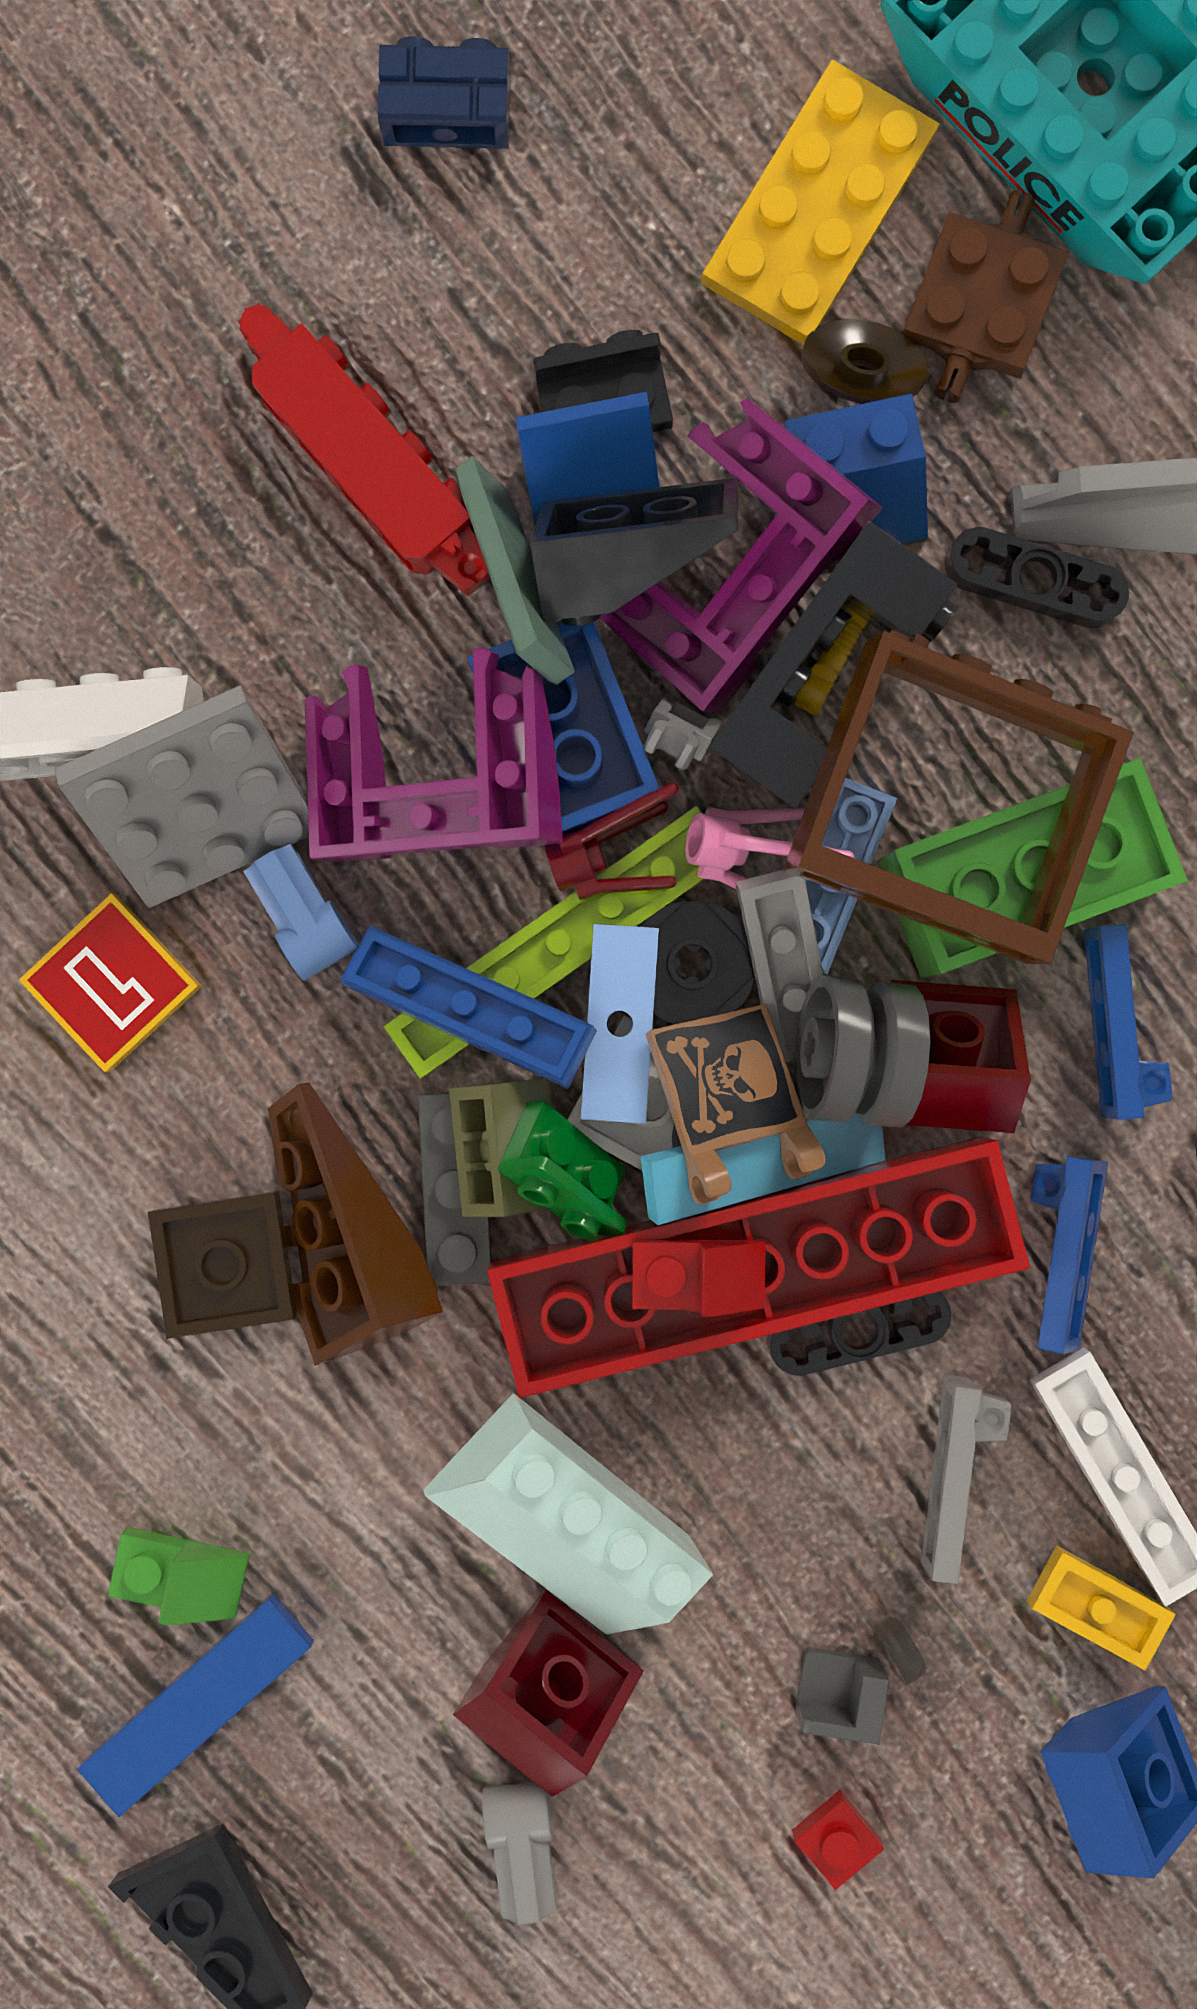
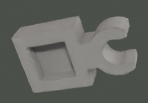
(680, 730)

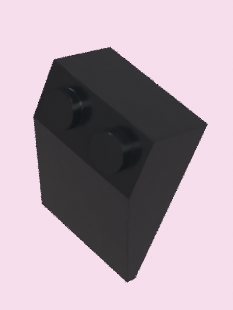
(614, 546)

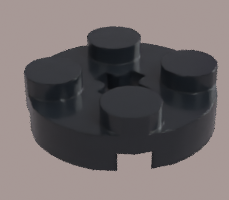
(728, 966)

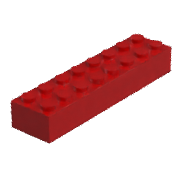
(828, 1253)

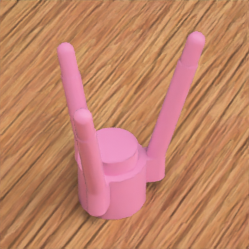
(719, 842)

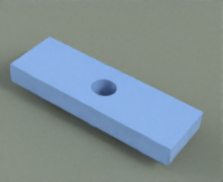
(855, 827)
(625, 982)

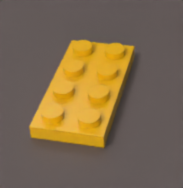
(819, 202)

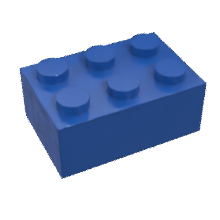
(592, 731)

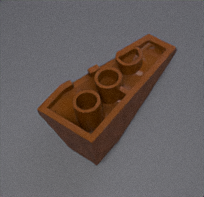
(355, 1253)

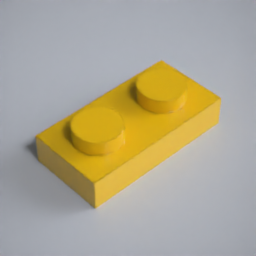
(1100, 1608)

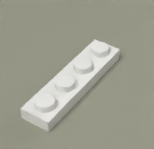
(1121, 1473)

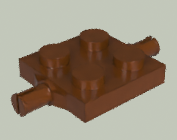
(985, 295)

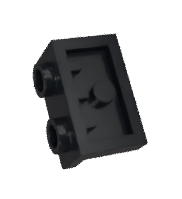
(604, 371)

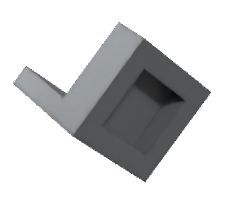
(841, 1695)

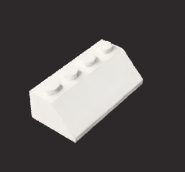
(54, 725)

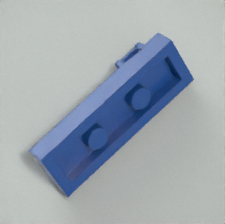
(1123, 1080)
(1077, 1194)

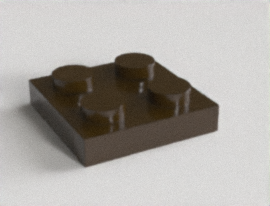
(222, 1264)

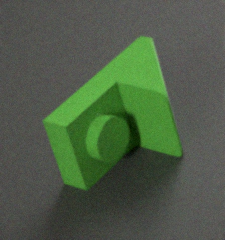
(179, 1575)

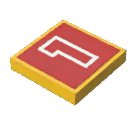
(110, 983)

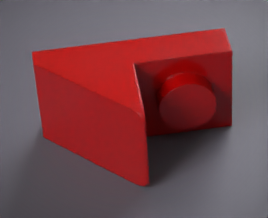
(698, 1275)

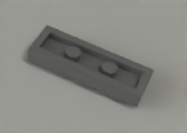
(455, 1245)

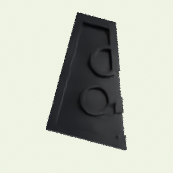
(218, 1918)

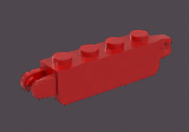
(361, 451)

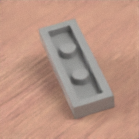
(780, 948)
(964, 1419)

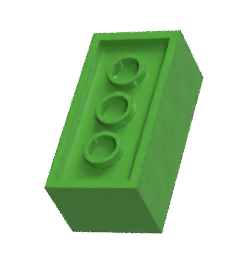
(1001, 854)

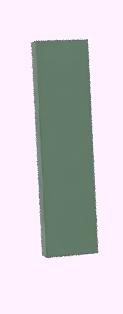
(512, 571)

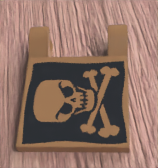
(728, 1090)

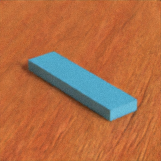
(756, 1168)

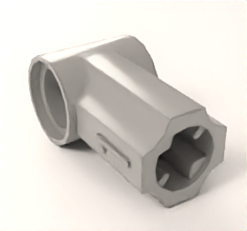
(520, 1832)

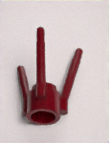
(581, 856)

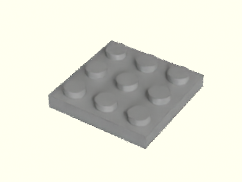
(188, 797)

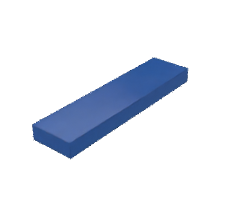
(469, 1006)
(195, 1705)

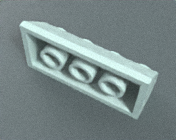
(569, 1522)

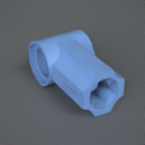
(308, 926)

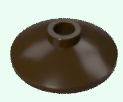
(864, 361)

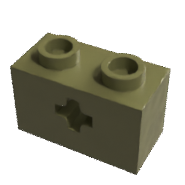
(482, 1128)

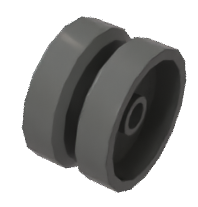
(861, 1052)

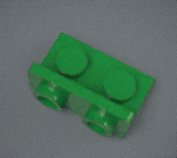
(564, 1172)

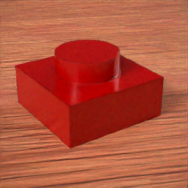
(837, 1839)

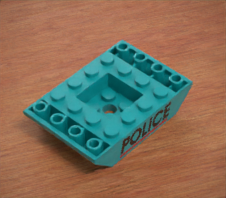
(1103, 169)

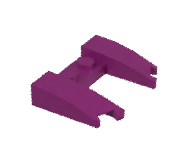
(815, 521)
(503, 807)

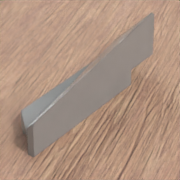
(1113, 507)

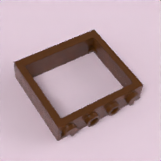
(1019, 703)

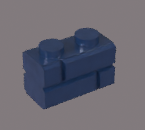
(444, 94)

